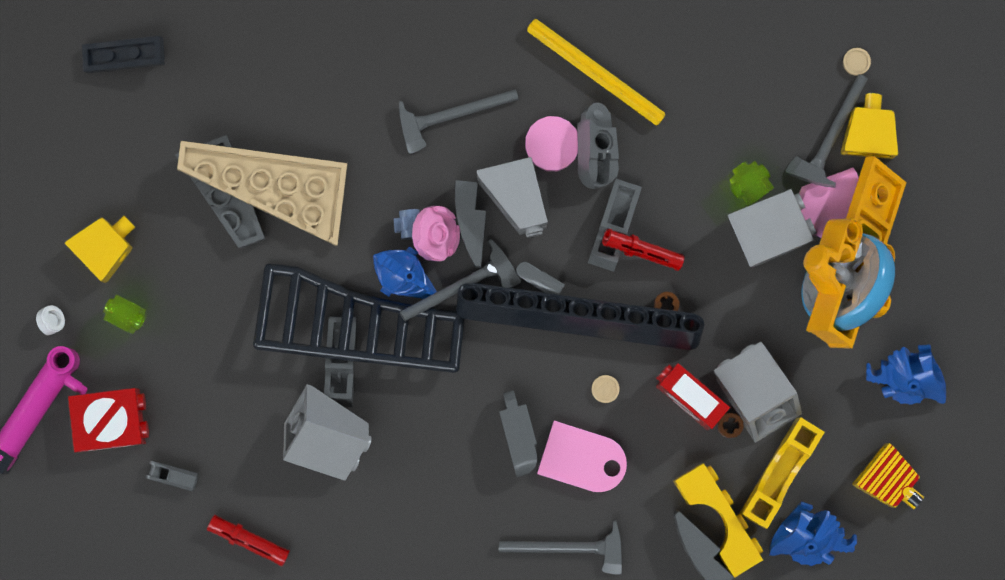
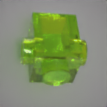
(750, 182)
(124, 314)

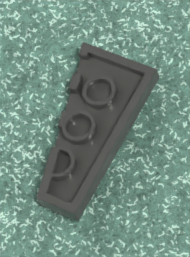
(235, 215)

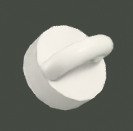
(50, 320)

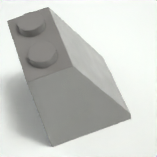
(516, 194)
(772, 227)
(758, 391)
(324, 435)

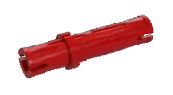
(633, 246)
(237, 535)

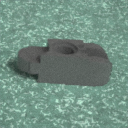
(597, 165)
(519, 435)

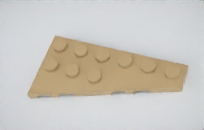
(285, 186)

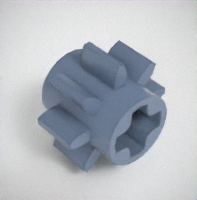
(405, 223)

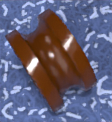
(675, 303)
(735, 432)

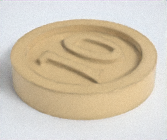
(856, 61)
(605, 389)

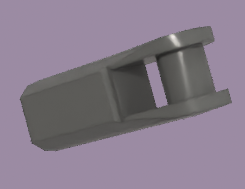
(539, 279)
(176, 476)

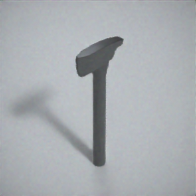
(413, 124)
(814, 171)
(497, 265)
(609, 547)

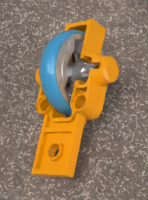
(854, 260)

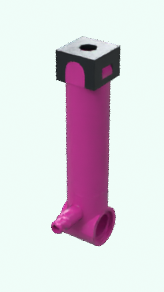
(36, 403)

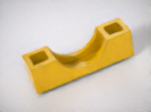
(781, 471)
(737, 550)

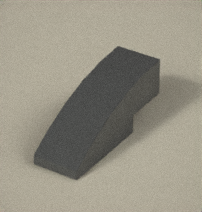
(616, 217)
(470, 220)
(340, 373)
(700, 550)

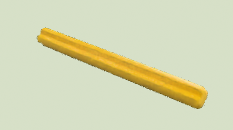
(596, 72)

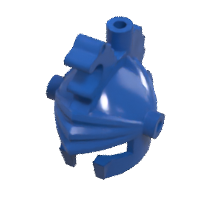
(402, 274)
(910, 376)
(810, 536)

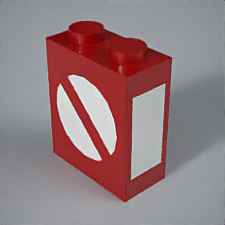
(691, 395)
(108, 420)

